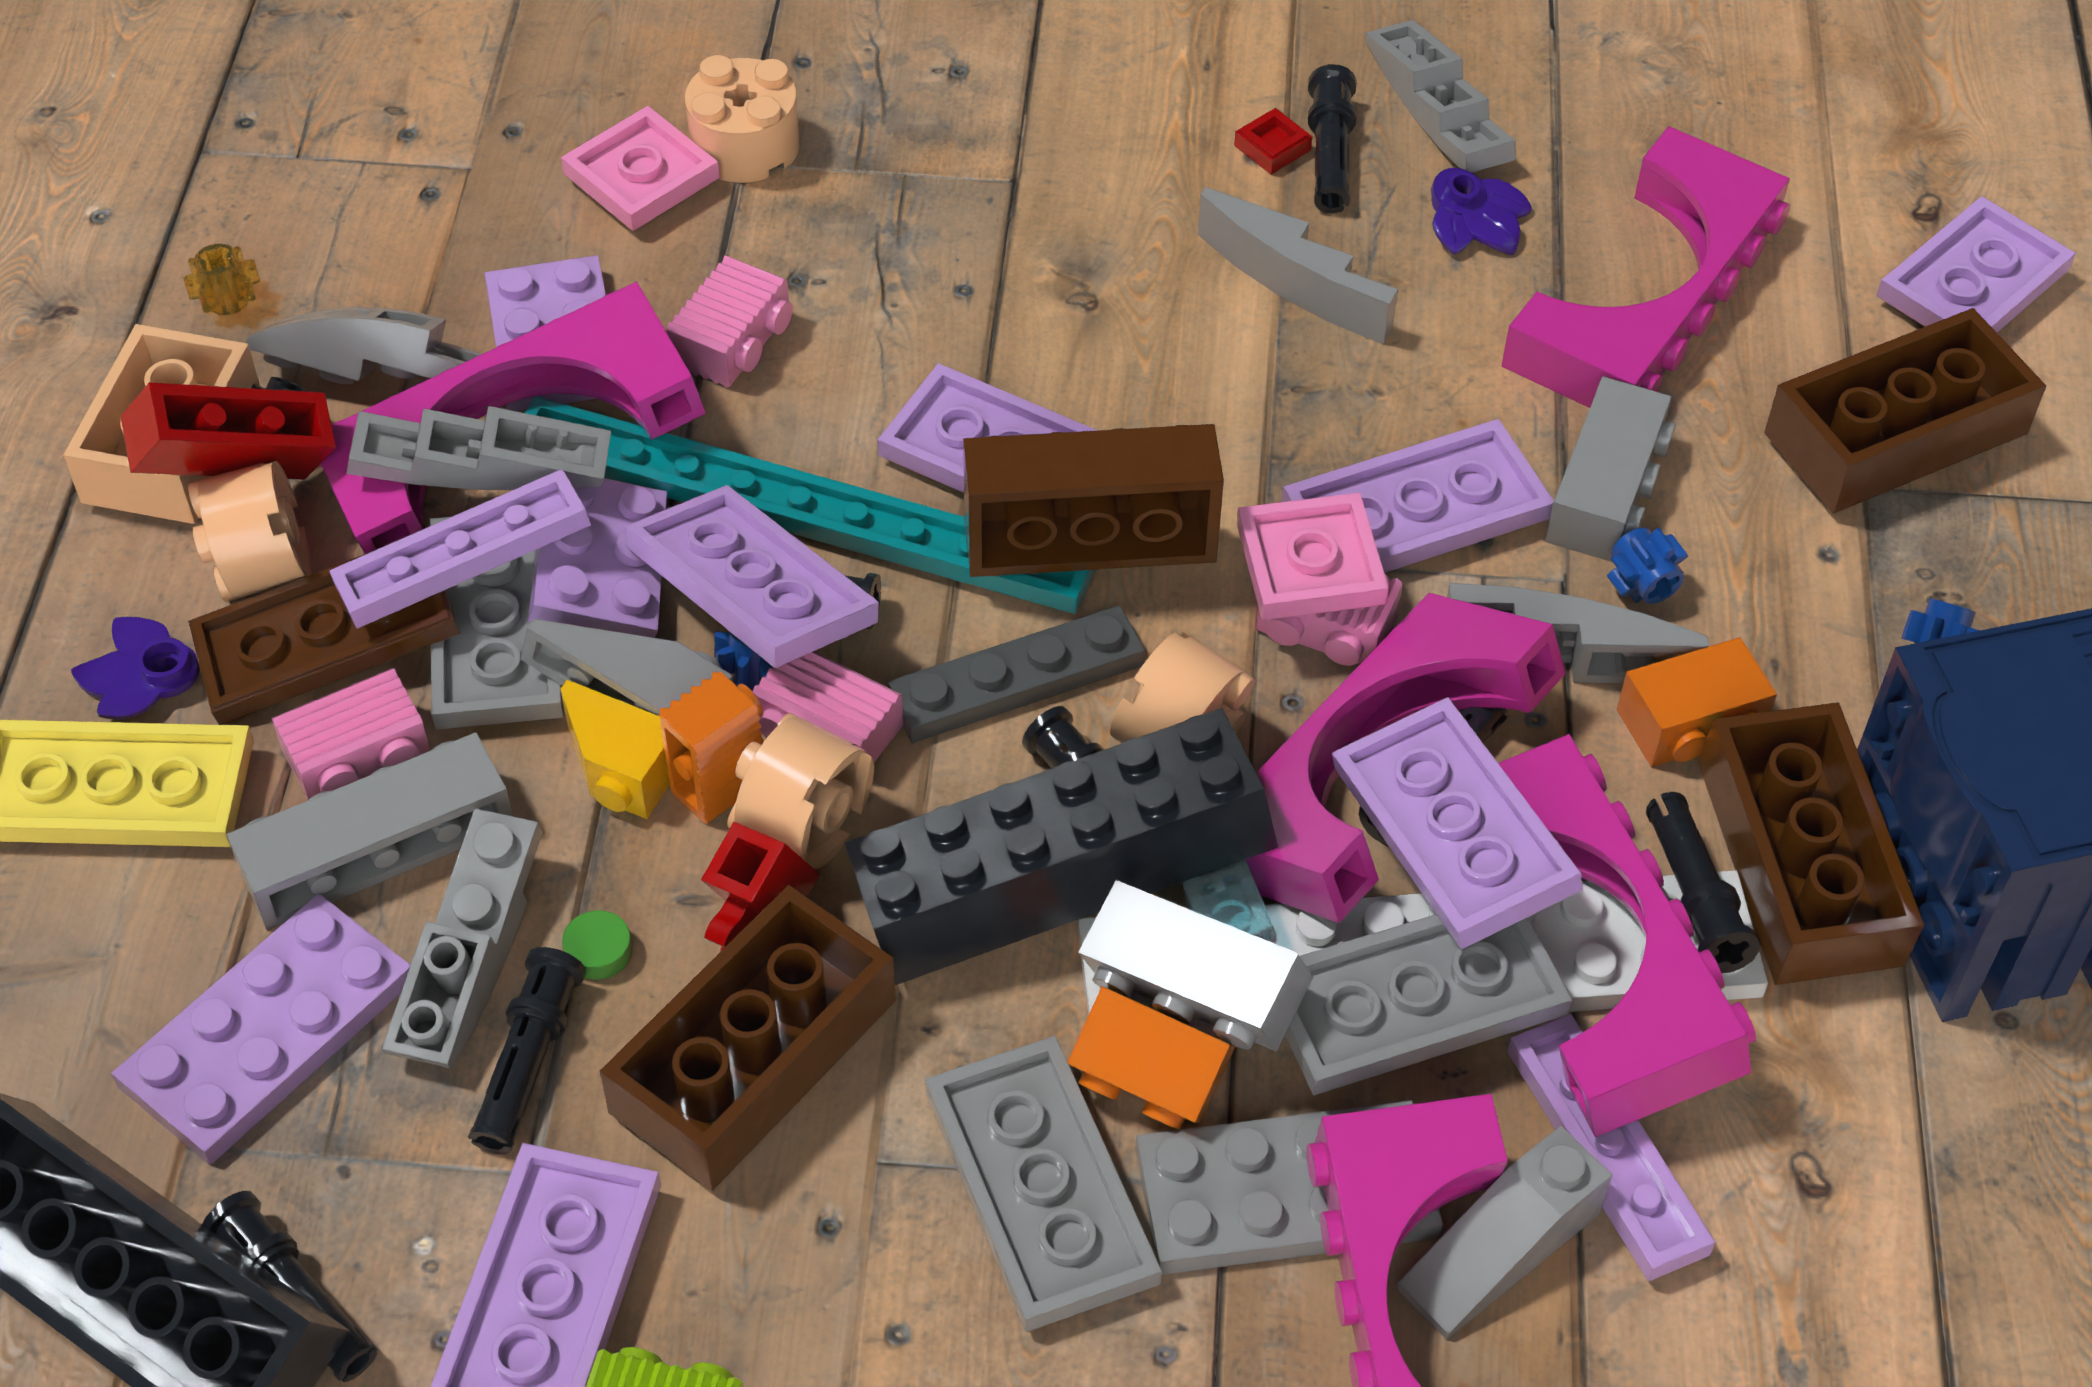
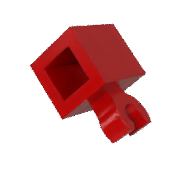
(749, 875)

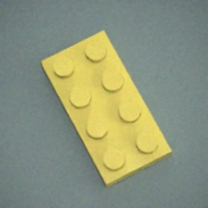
(121, 782)

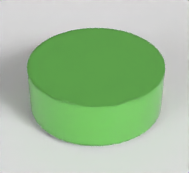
(599, 942)

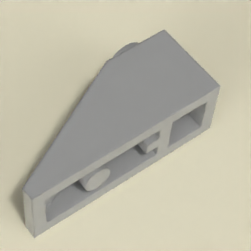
(617, 664)
(1508, 1232)

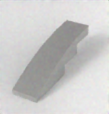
(1437, 96)
(1308, 274)
(477, 453)
(1591, 635)

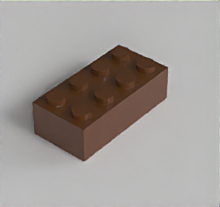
(1903, 409)
(1092, 500)
(1809, 844)
(749, 1036)

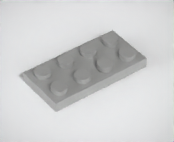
(480, 670)
(1418, 997)
(1042, 1183)
(1239, 1193)

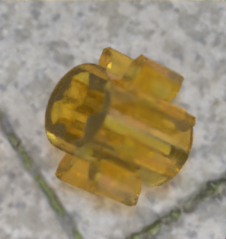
(221, 279)

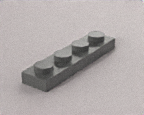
(1018, 673)

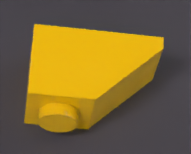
(617, 750)

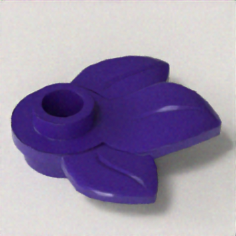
(1477, 211)
(140, 670)

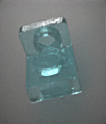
(1230, 898)

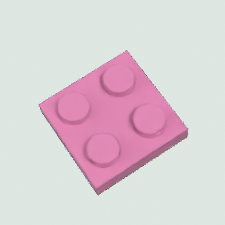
(640, 168)
(1311, 556)

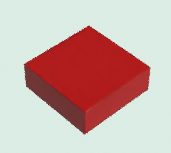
(1273, 141)

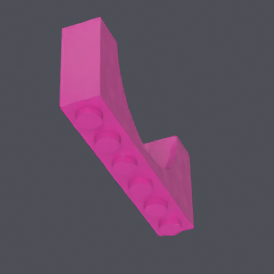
(1723, 213)
(598, 351)
(1432, 654)
(1673, 1025)
(1379, 1182)

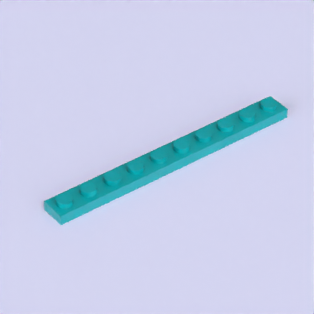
(813, 506)

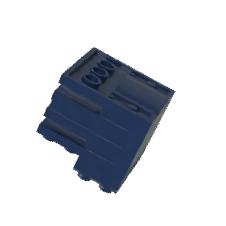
(1990, 806)

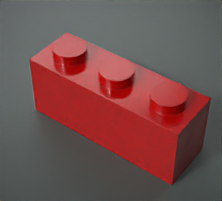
(225, 429)

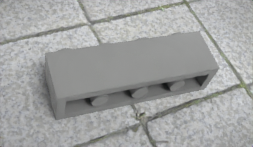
(367, 829)

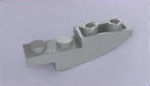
(354, 339)
(467, 943)

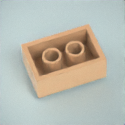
(98, 448)

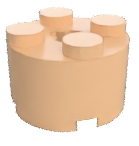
(744, 116)
(250, 530)
(1182, 682)
(802, 788)

